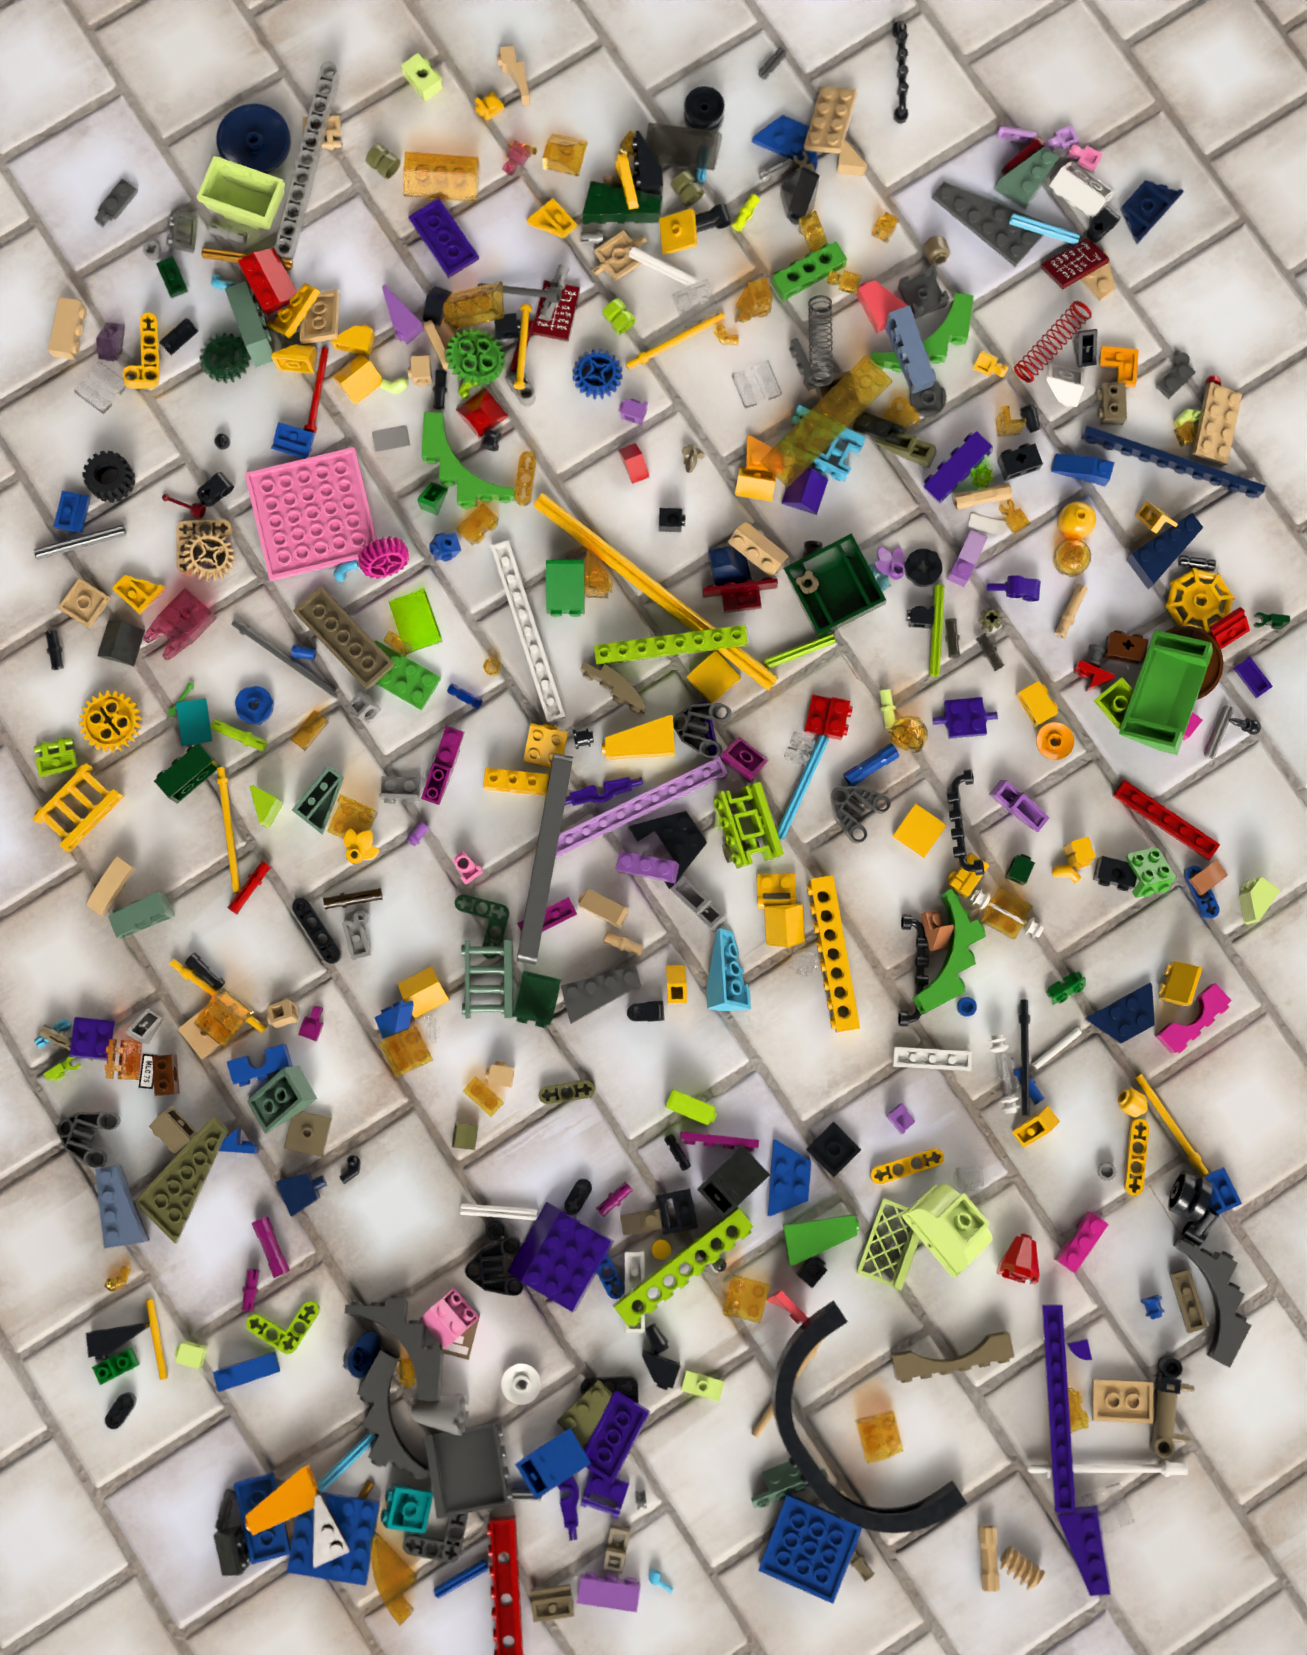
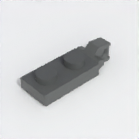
(115, 202)
(803, 366)

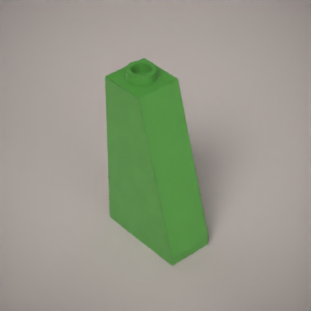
(815, 1236)

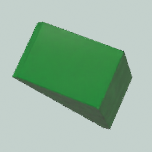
(432, 498)

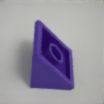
(806, 491)

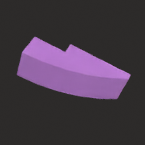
(1019, 805)

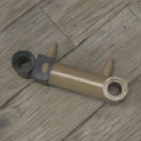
(1168, 1388)

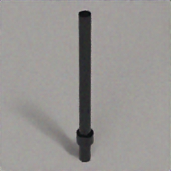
(1024, 1020)

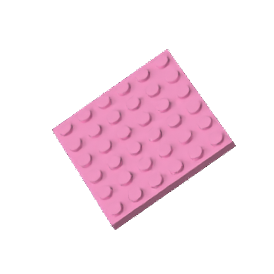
(311, 513)

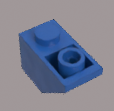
(394, 1019)

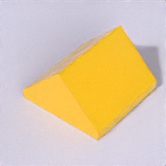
(358, 378)
(784, 925)
(424, 991)

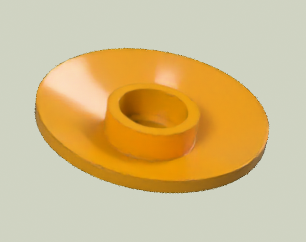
(1061, 734)

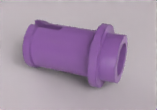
(417, 834)

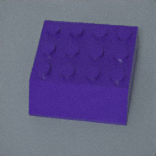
(560, 1257)

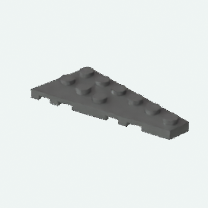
(988, 222)

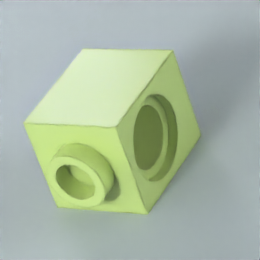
(190, 1354)

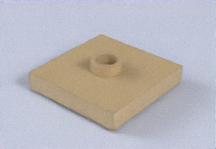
(84, 603)
(197, 1038)

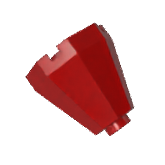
(1020, 1261)

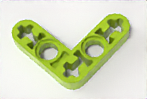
(283, 1335)

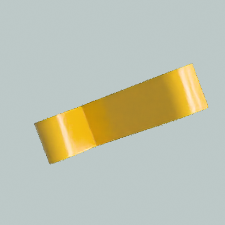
(147, 350)

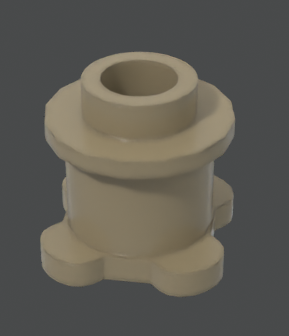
(801, 581)

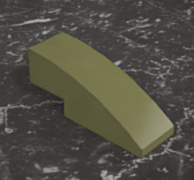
(911, 449)

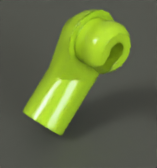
(463, 390)

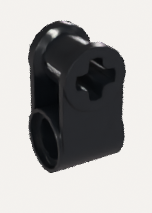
(1102, 224)
(216, 488)
(650, 1011)

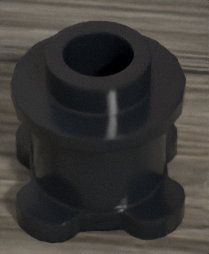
(583, 738)

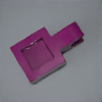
(311, 1026)

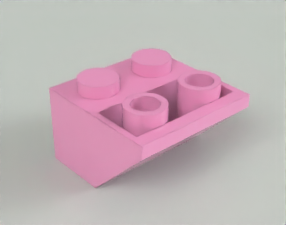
(449, 1318)

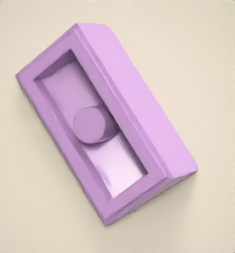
(1015, 134)

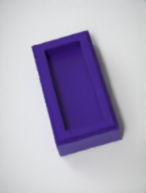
(1252, 677)

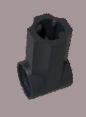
(716, 217)
(1198, 1230)

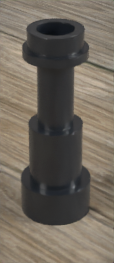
(202, 969)

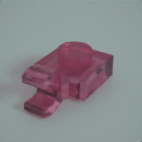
(518, 155)

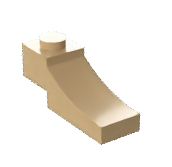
(515, 70)

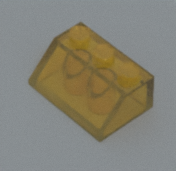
(474, 306)

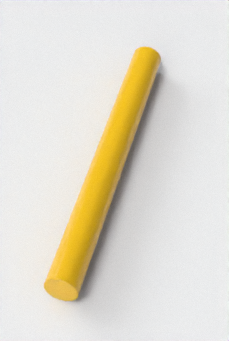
(156, 1339)

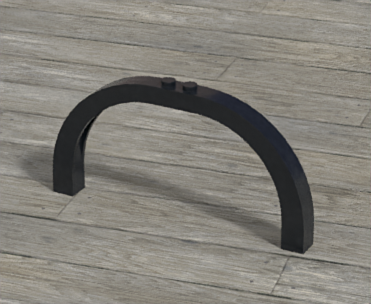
(886, 1520)

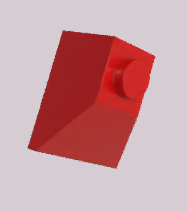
(482, 412)

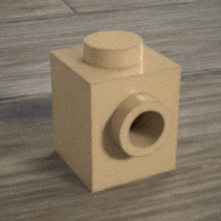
(420, 370)
(500, 1074)

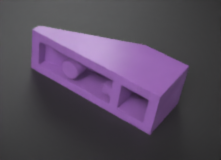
(405, 324)
(967, 558)

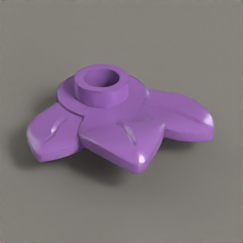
(889, 562)

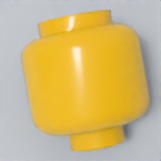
(1132, 1102)

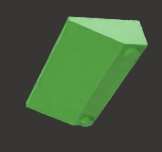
(1166, 691)

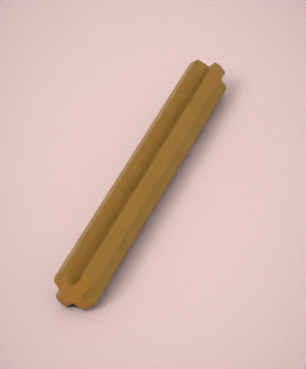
(234, 256)

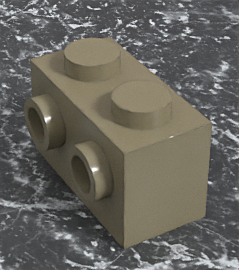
(1112, 403)
(173, 1130)

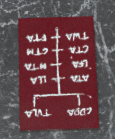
(1075, 263)
(563, 315)

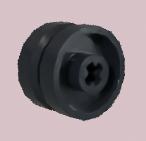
(704, 109)
(1190, 1196)

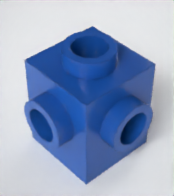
(444, 547)

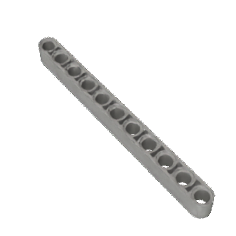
(307, 152)

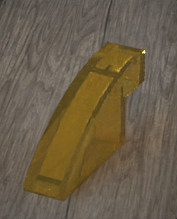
(391, 1578)

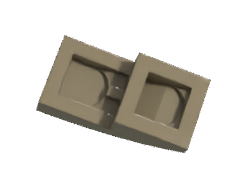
(616, 1548)

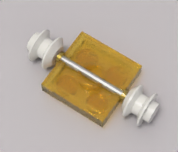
(1006, 913)

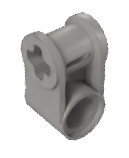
(525, 401)

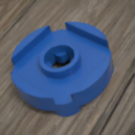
(254, 694)

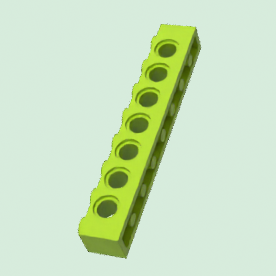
(671, 645)
(703, 1242)

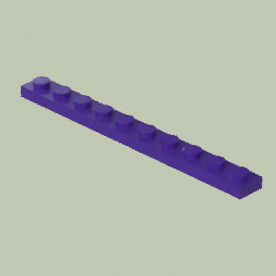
(1058, 1408)

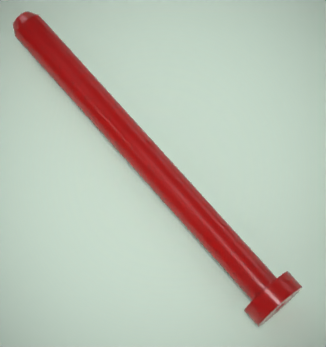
(317, 391)

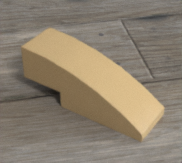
(110, 885)

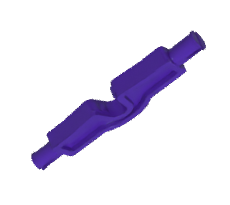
(611, 789)
(569, 1507)

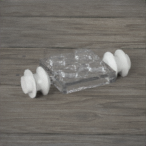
(1005, 1066)

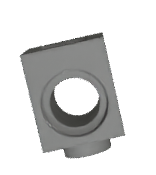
(364, 707)

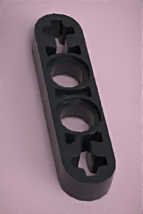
(318, 929)

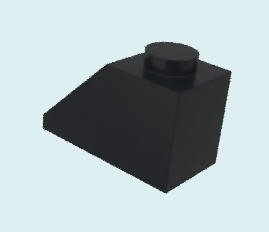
(661, 1369)

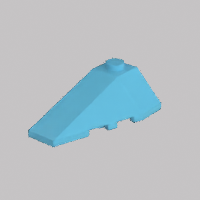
(725, 981)

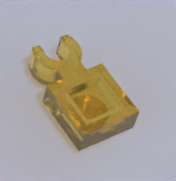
(1186, 434)
(1016, 519)

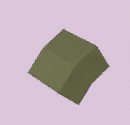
(465, 1136)

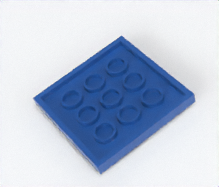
(358, 1524)
(810, 1548)

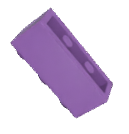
(647, 867)
(608, 1592)

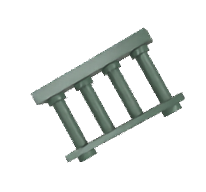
(505, 988)

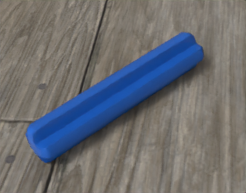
(461, 1578)

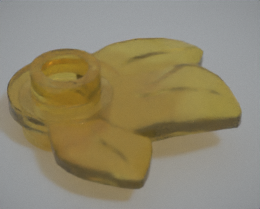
(904, 416)

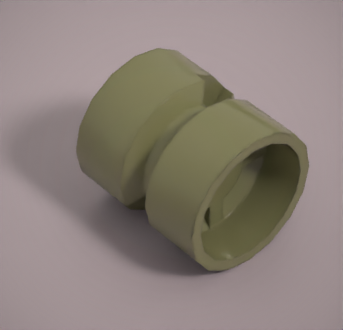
(383, 161)
(685, 186)

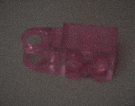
(177, 627)

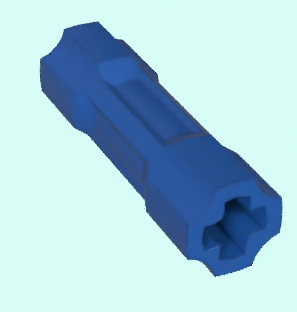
(872, 764)

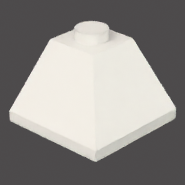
(1066, 383)

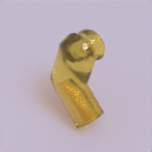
(118, 1282)

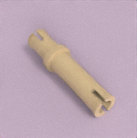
(1067, 619)

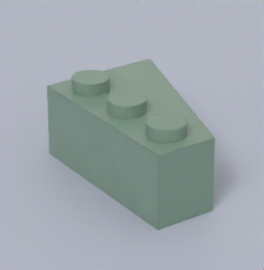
(1027, 178)
(319, 800)
(141, 915)

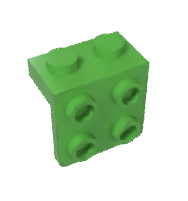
(1152, 872)

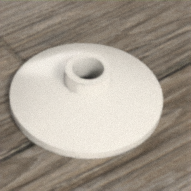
(516, 1393)

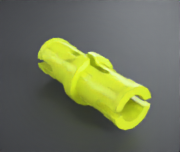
(746, 212)

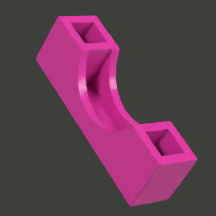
(1211, 1003)

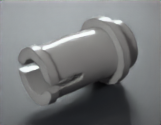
(591, 238)

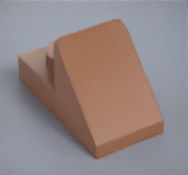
(936, 933)

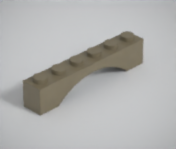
(992, 1348)

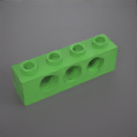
(787, 288)

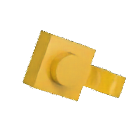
(987, 363)

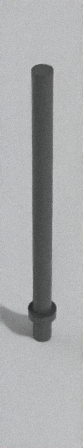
(244, 629)

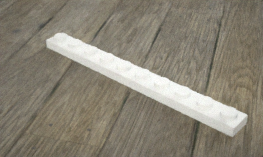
(528, 631)

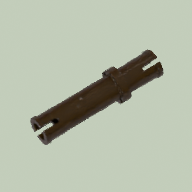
(344, 900)

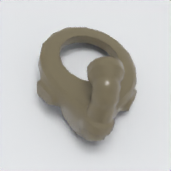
(689, 452)

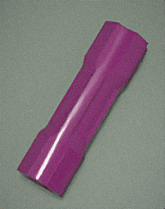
(265, 1233)

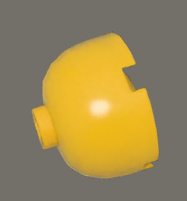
(1076, 520)

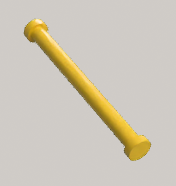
(519, 384)

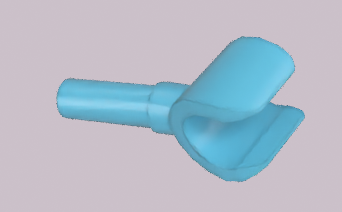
(654, 1577)

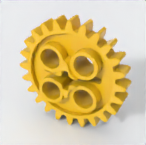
(96, 731)

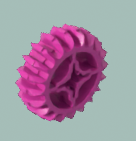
(383, 557)

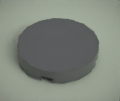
(929, 401)

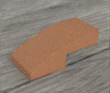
(1208, 877)

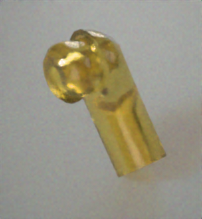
(723, 337)

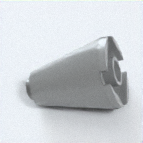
(444, 1415)

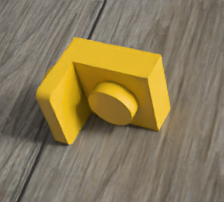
(488, 106)

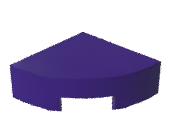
(1080, 1349)

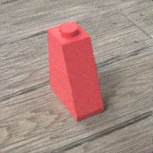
(877, 303)

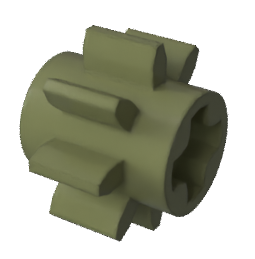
(986, 622)

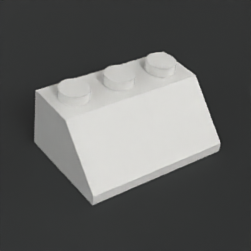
(1081, 189)

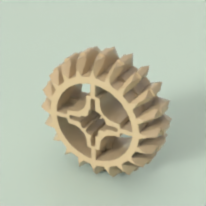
(204, 549)

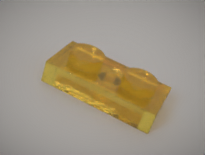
(483, 1096)

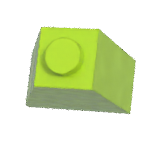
(691, 1107)

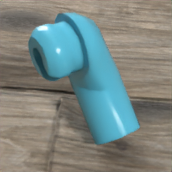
(217, 282)
(341, 570)

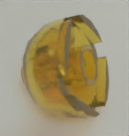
(1072, 557)
(909, 733)

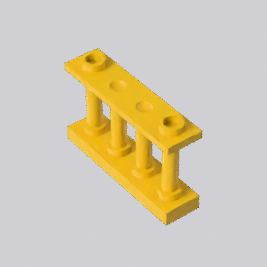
(96, 812)

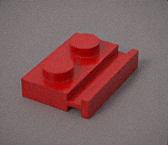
(1230, 628)

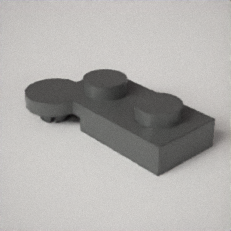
(1177, 376)

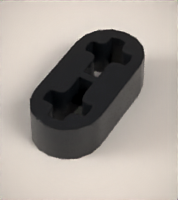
(574, 1193)
(124, 1413)

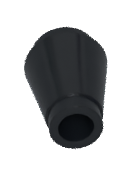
(1030, 413)
(657, 1341)

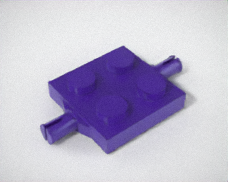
(965, 718)

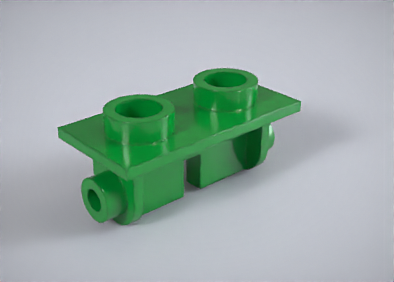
(1060, 993)

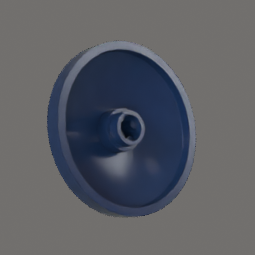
(254, 137)

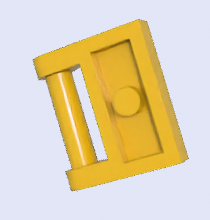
(775, 885)

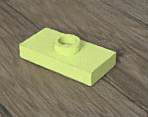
(702, 1385)

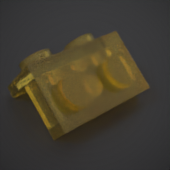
(1078, 1418)

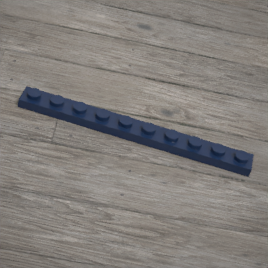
(1167, 460)

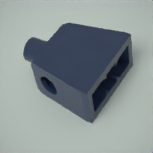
(300, 1191)

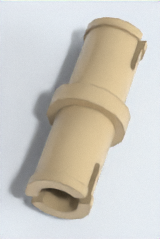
(623, 944)

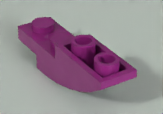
(443, 765)

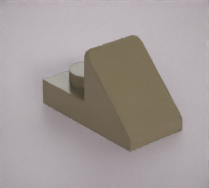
(640, 1222)

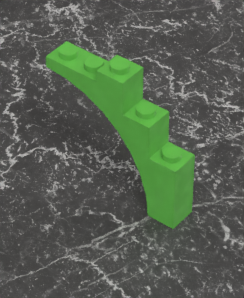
(953, 330)
(451, 472)
(958, 958)

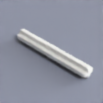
(661, 266)
(498, 1211)

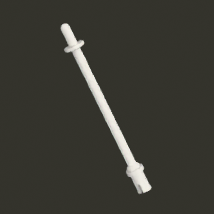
(1165, 1468)

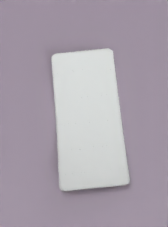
(986, 524)

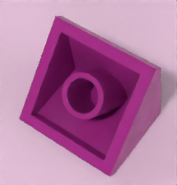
(744, 759)

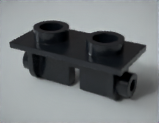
(178, 336)

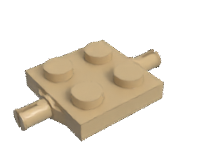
(614, 255)

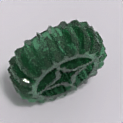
(214, 347)

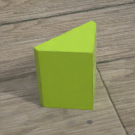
(1115, 701)
(266, 806)

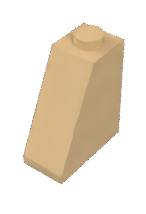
(603, 908)

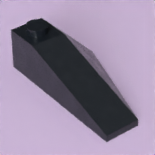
(799, 194)

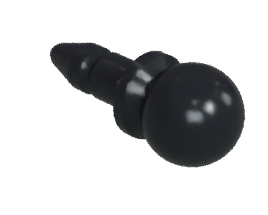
(1250, 726)

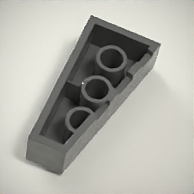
(595, 992)

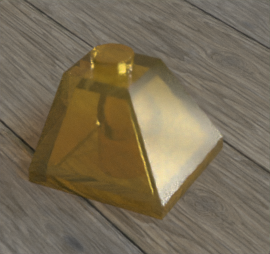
(564, 154)
(596, 578)

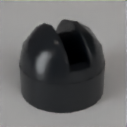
(225, 441)

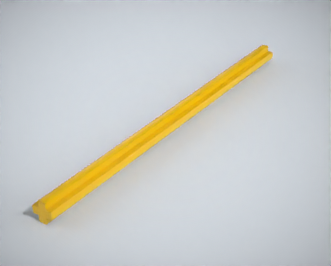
(649, 586)

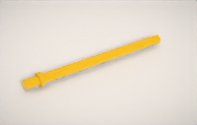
(222, 781)

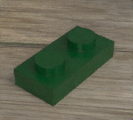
(172, 277)

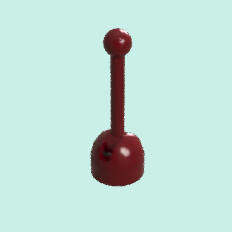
(196, 509)

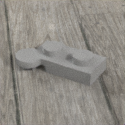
(356, 935)

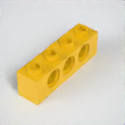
(516, 781)

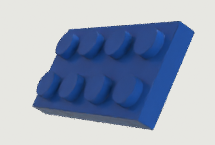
(272, 1541)

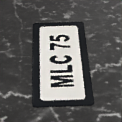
(146, 1073)

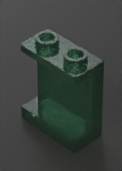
(537, 999)

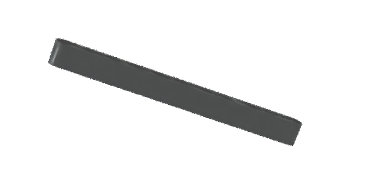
(544, 858)

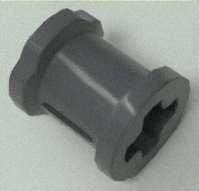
(1095, 655)

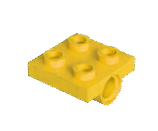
(543, 743)

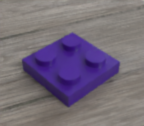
(91, 1038)

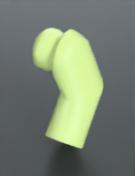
(396, 386)
(1187, 416)

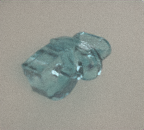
(881, 579)

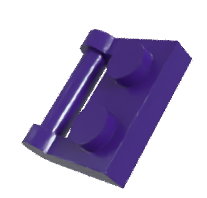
(614, 1491)

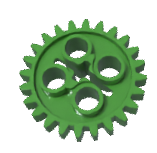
(491, 356)

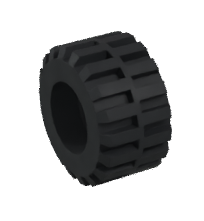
(117, 488)

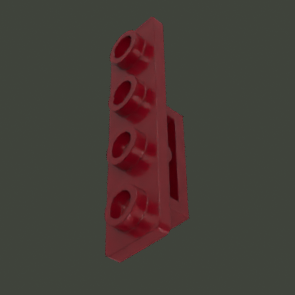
(740, 596)

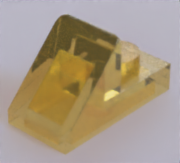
(812, 230)

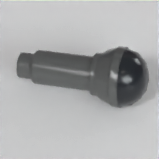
(720, 1265)

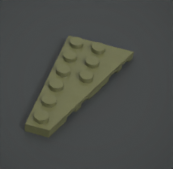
(176, 1189)

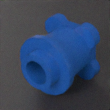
(1153, 1306)

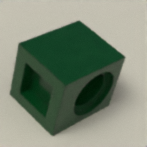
(1020, 869)

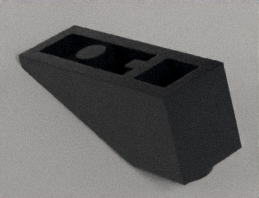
(106, 1341)

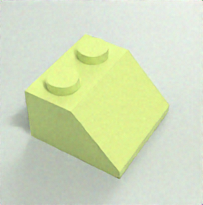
(1256, 899)

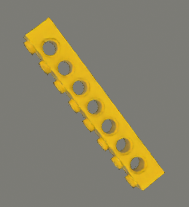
(827, 886)

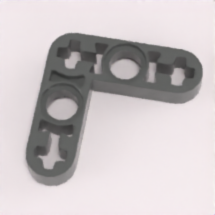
(442, 1545)

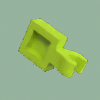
(58, 1072)

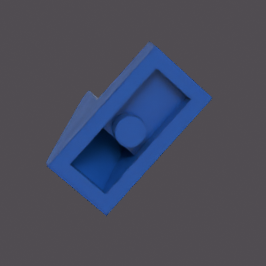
(232, 1144)

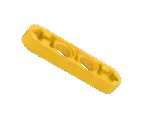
(1139, 1157)
(906, 1164)

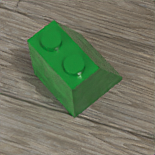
(565, 587)

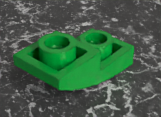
(115, 1366)

